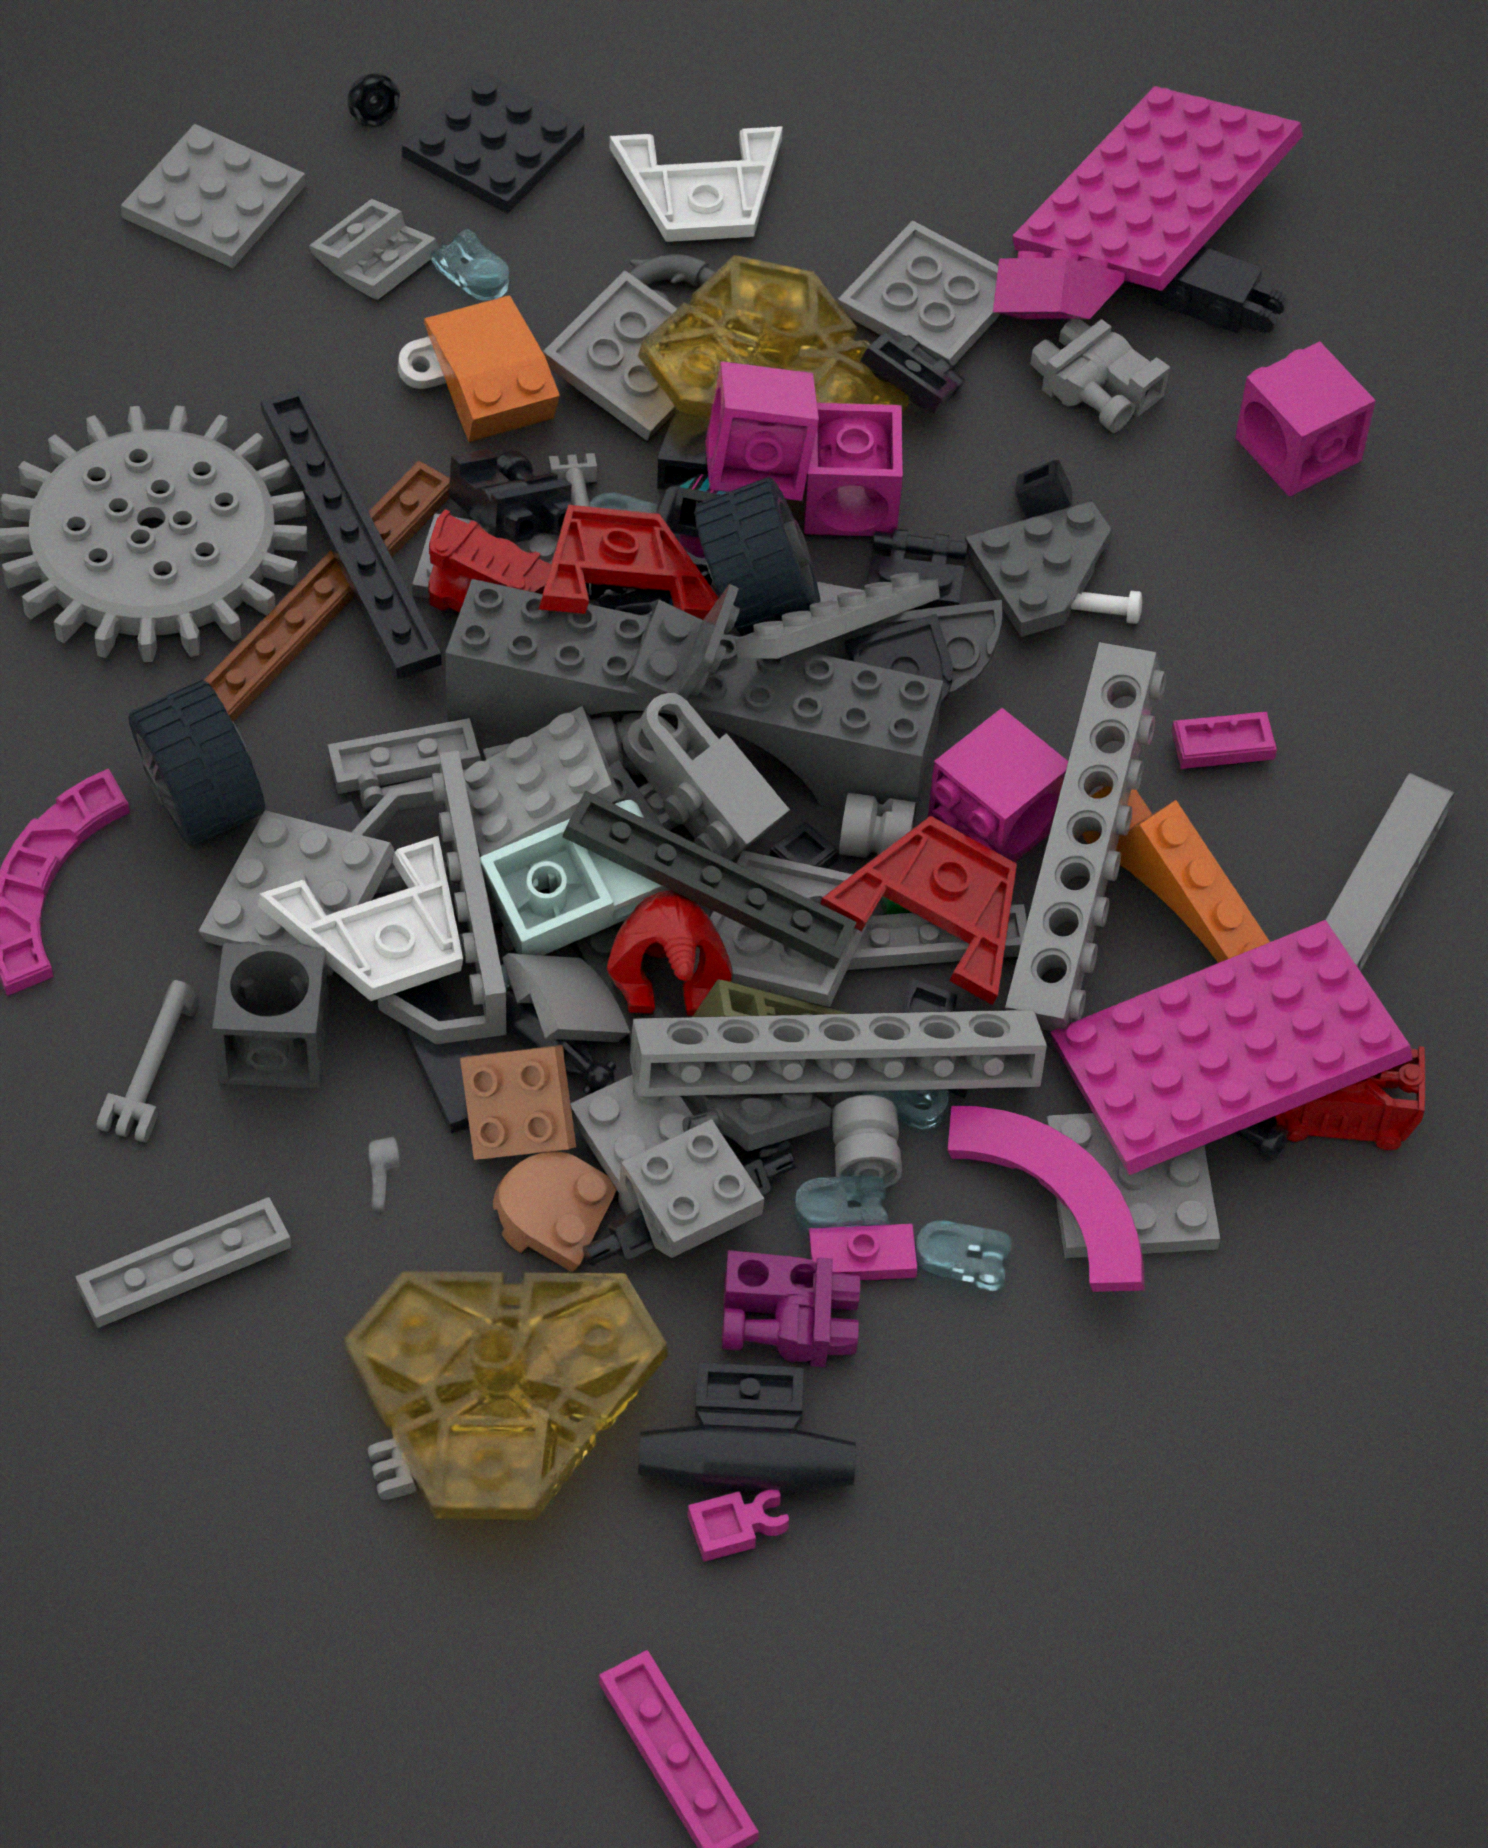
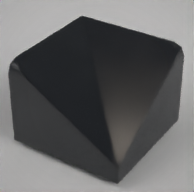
(1043, 489)

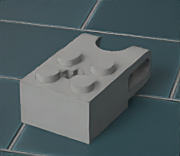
(703, 778)

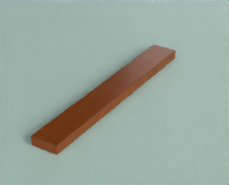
(321, 595)

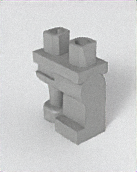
(1101, 372)

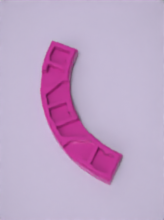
(33, 866)
(1068, 1174)

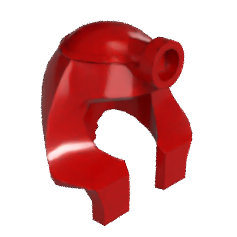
(672, 929)

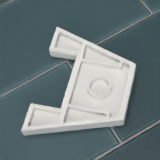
(706, 197)
(385, 941)

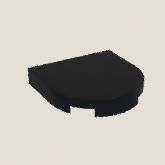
(909, 647)

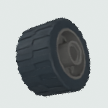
(760, 550)
(197, 762)

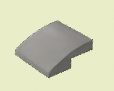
(373, 249)
(567, 997)

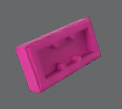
(1223, 740)
(867, 1250)

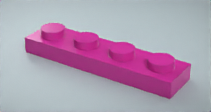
(677, 1755)

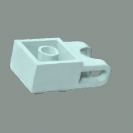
(583, 889)

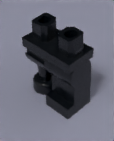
(507, 494)

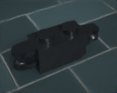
(1223, 293)

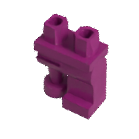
(801, 1300)

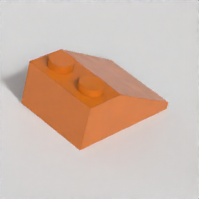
(493, 368)

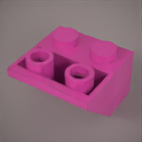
(1053, 286)

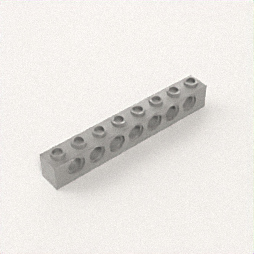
(1115, 674)
(836, 1053)

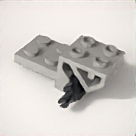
(669, 1181)

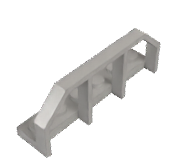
(471, 904)

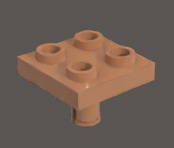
(518, 1102)

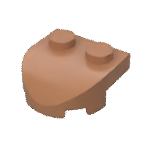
(553, 1205)

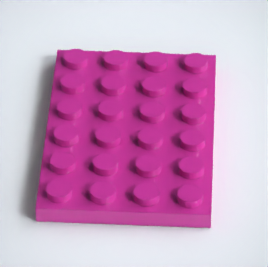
(1160, 185)
(1230, 1046)

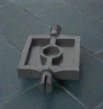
(761, 1118)

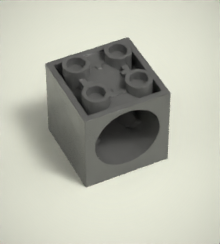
(279, 1048)

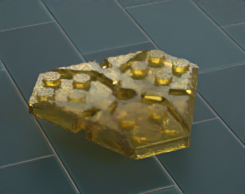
(765, 319)
(491, 1390)

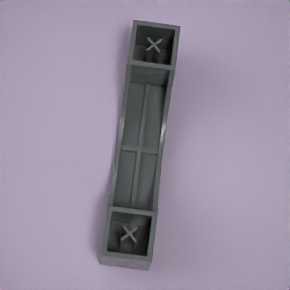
(820, 715)

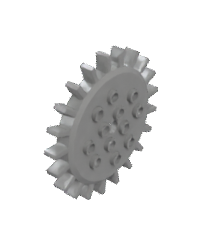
(124, 589)

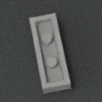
(401, 754)

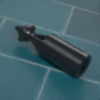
(525, 1026)

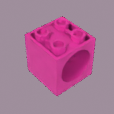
(1304, 418)
(761, 428)
(854, 470)
(999, 786)

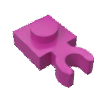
(728, 1526)

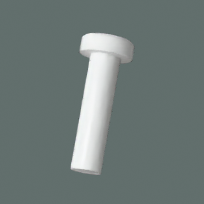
(1110, 604)

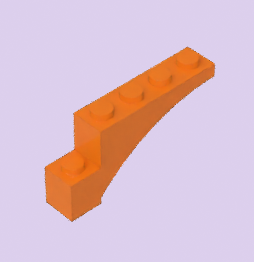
(1182, 872)

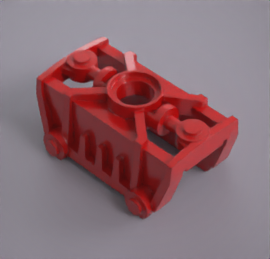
(468, 553)
(1364, 1109)

